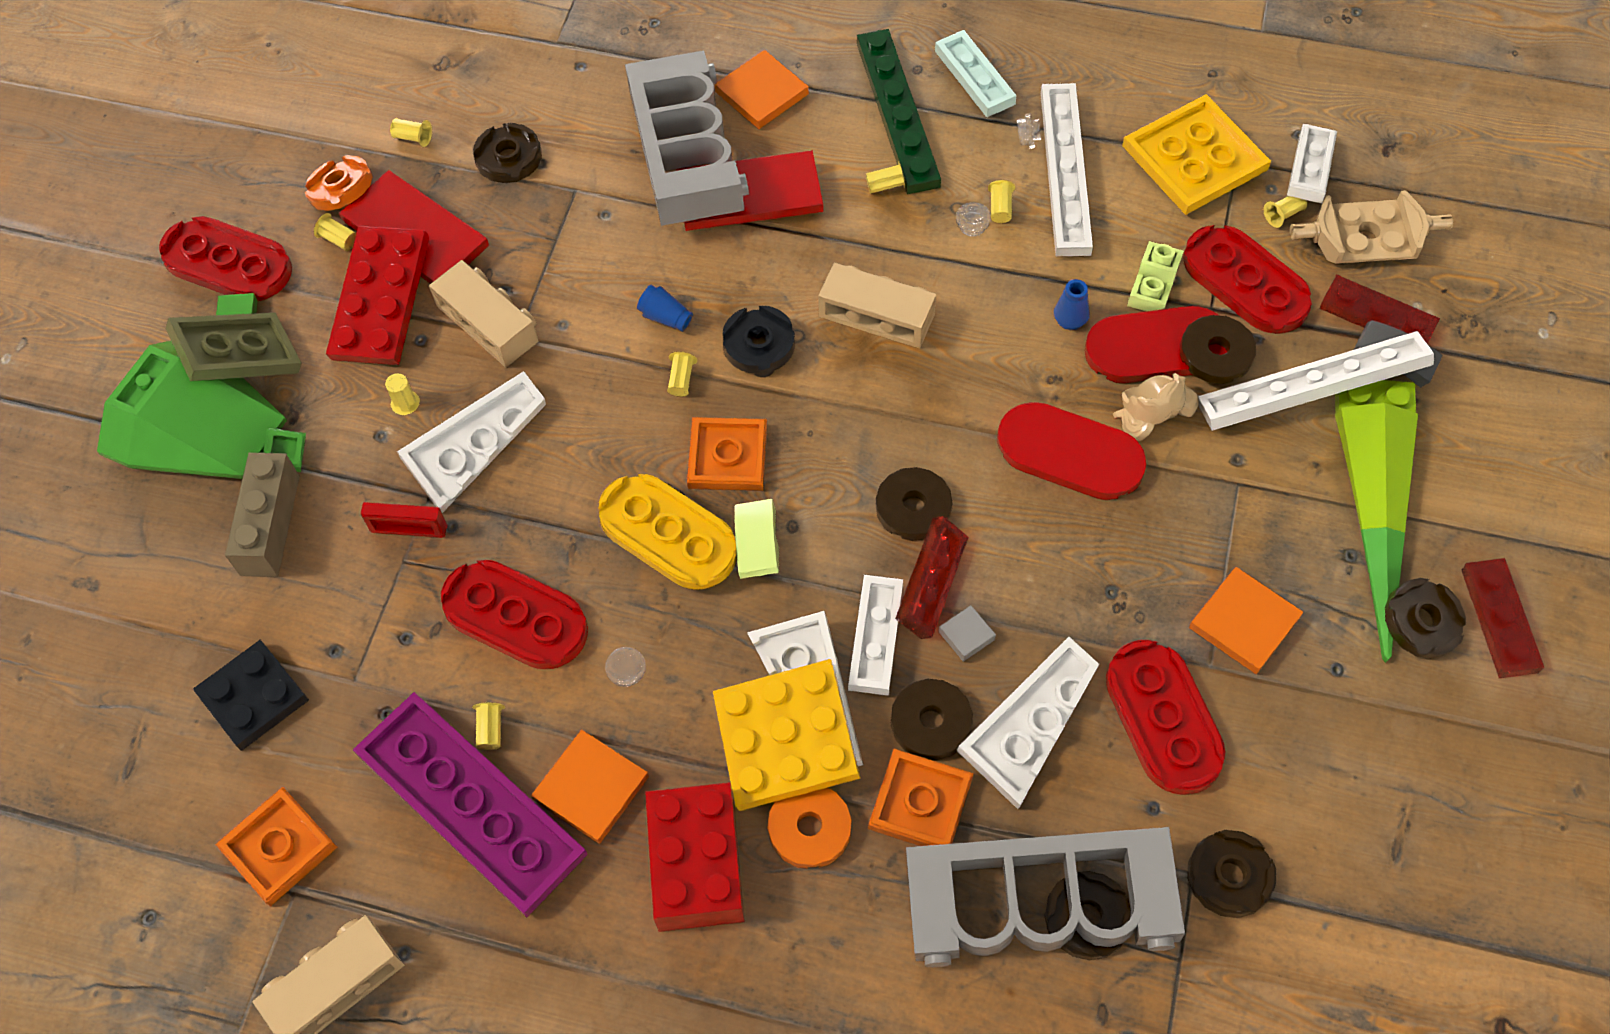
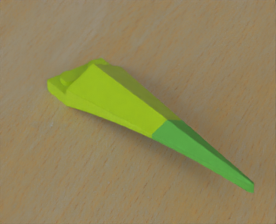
(1378, 443)

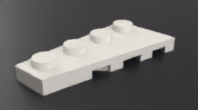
(466, 443)
(798, 645)
(1024, 728)

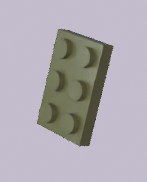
(232, 346)

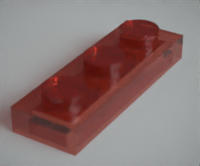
(1362, 304)
(932, 578)
(1502, 618)

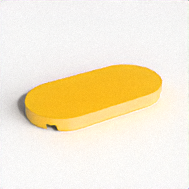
(668, 531)

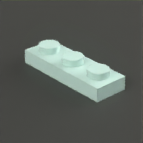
(975, 73)

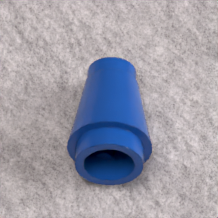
(1073, 306)
(663, 308)

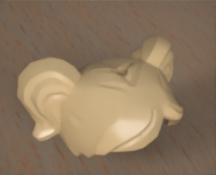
(1154, 403)

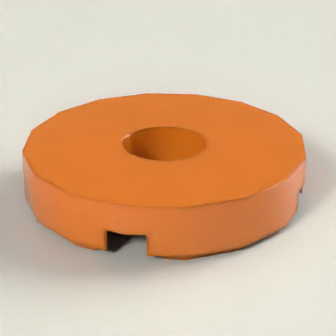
(338, 184)
(812, 850)

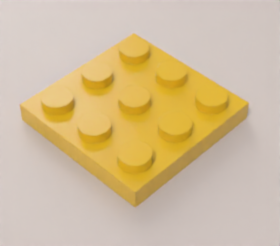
(1196, 154)
(785, 735)

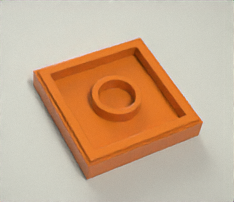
(761, 89)
(727, 454)
(1246, 620)
(590, 786)
(920, 800)
(276, 846)

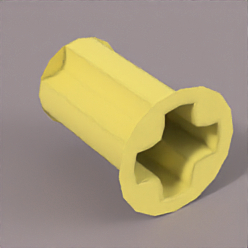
(412, 131)
(885, 179)
(1001, 200)
(1277, 212)
(334, 232)
(680, 373)
(403, 398)
(488, 725)

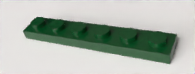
(898, 111)

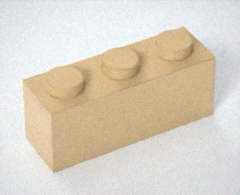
(877, 305)
(484, 312)
(329, 980)

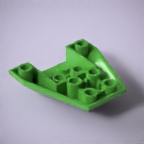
(183, 425)

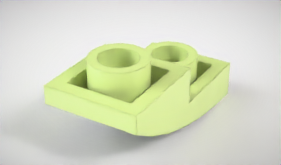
(1155, 277)
(756, 538)

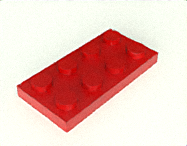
(378, 295)

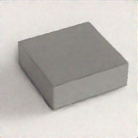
(967, 633)

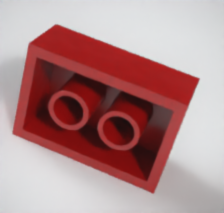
(694, 857)

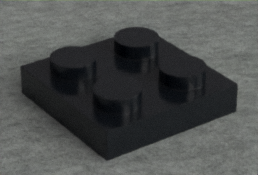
(250, 695)

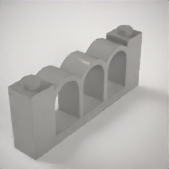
(678, 99)
(1150, 880)

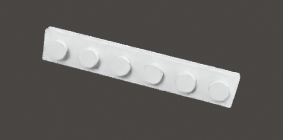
(1066, 170)
(1316, 380)

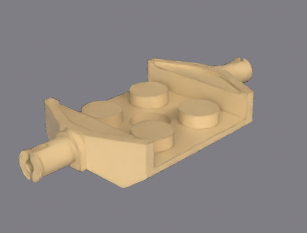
(1397, 224)

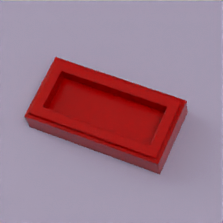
(404, 519)

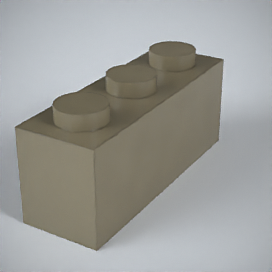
(262, 515)

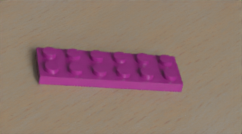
(471, 804)

